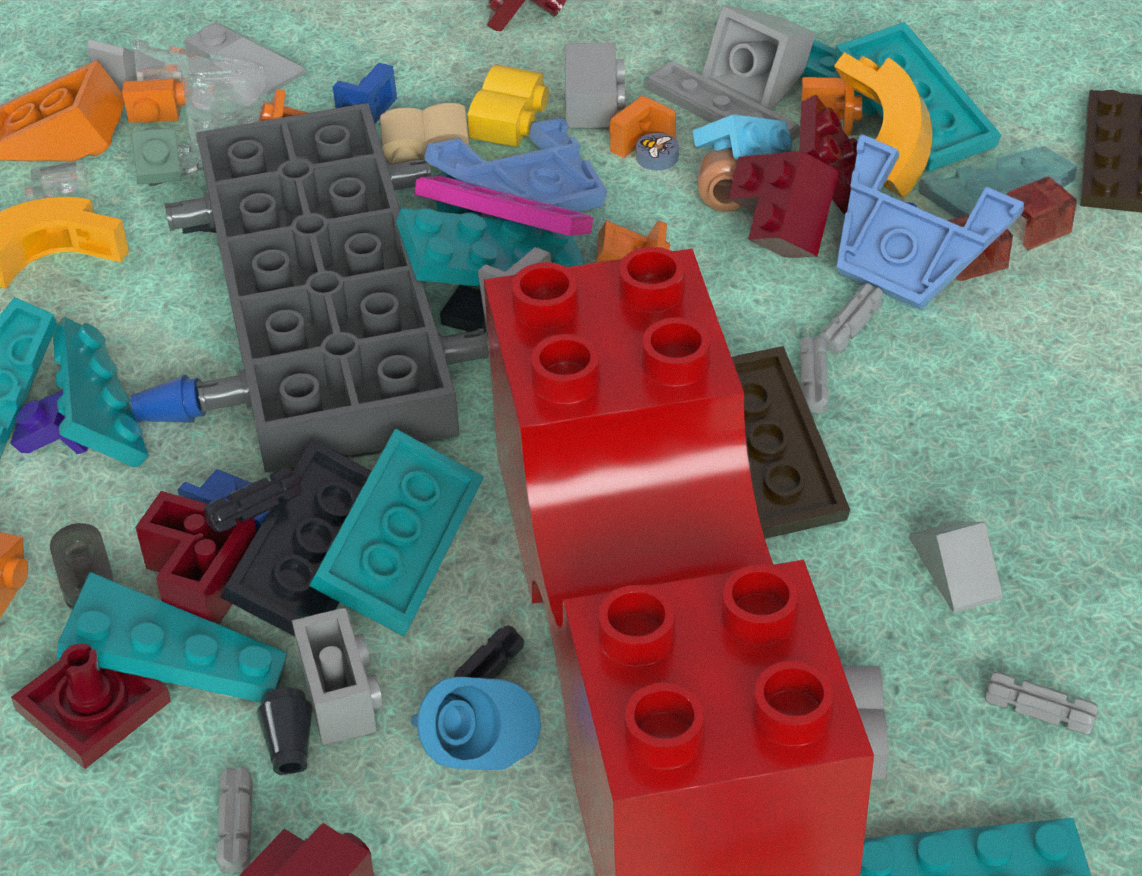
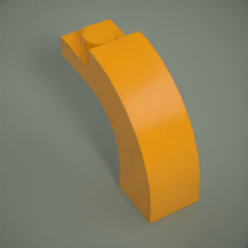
(905, 116)
(54, 227)

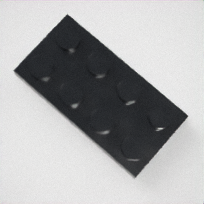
(294, 540)

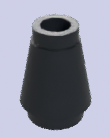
(286, 728)

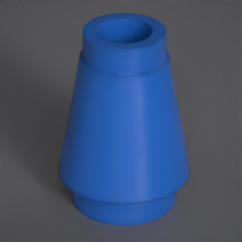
(168, 402)

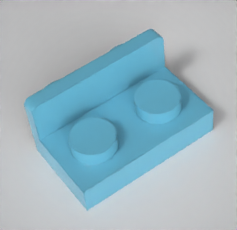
(745, 136)

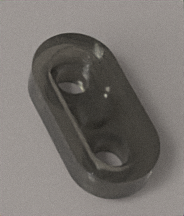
(75, 554)

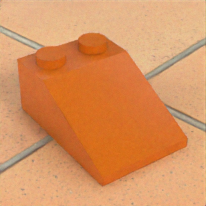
(62, 118)

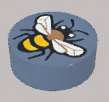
(657, 151)

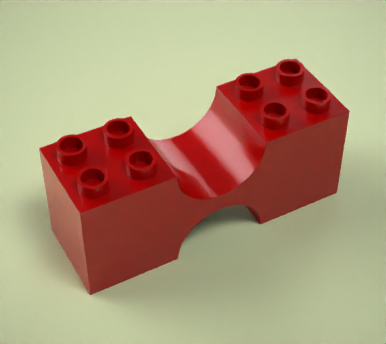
(686, 660)

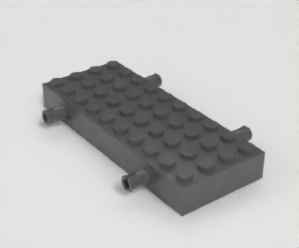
(323, 288)

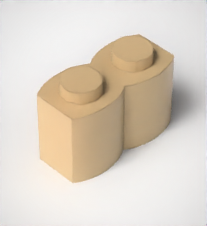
(409, 130)

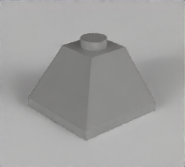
(229, 43)
(757, 54)

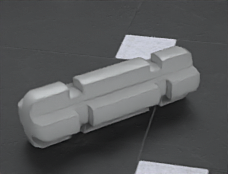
(852, 317)
(814, 373)
(1041, 702)
(234, 820)

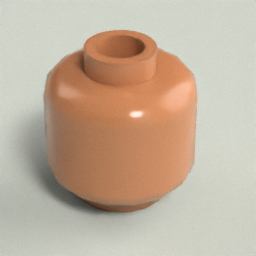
(715, 180)

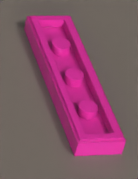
(504, 205)

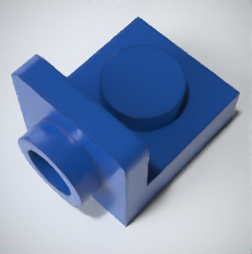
(376, 89)

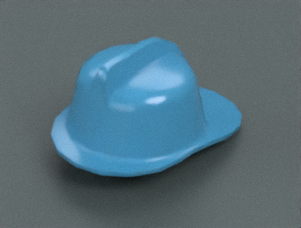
(486, 717)

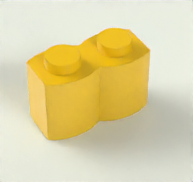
(507, 105)

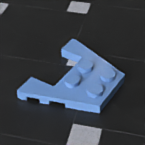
(547, 175)
(904, 247)

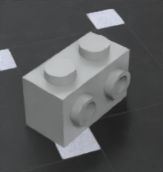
(593, 84)
(336, 676)

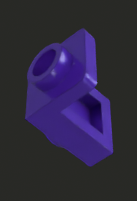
(39, 426)

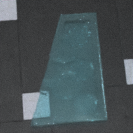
(961, 192)

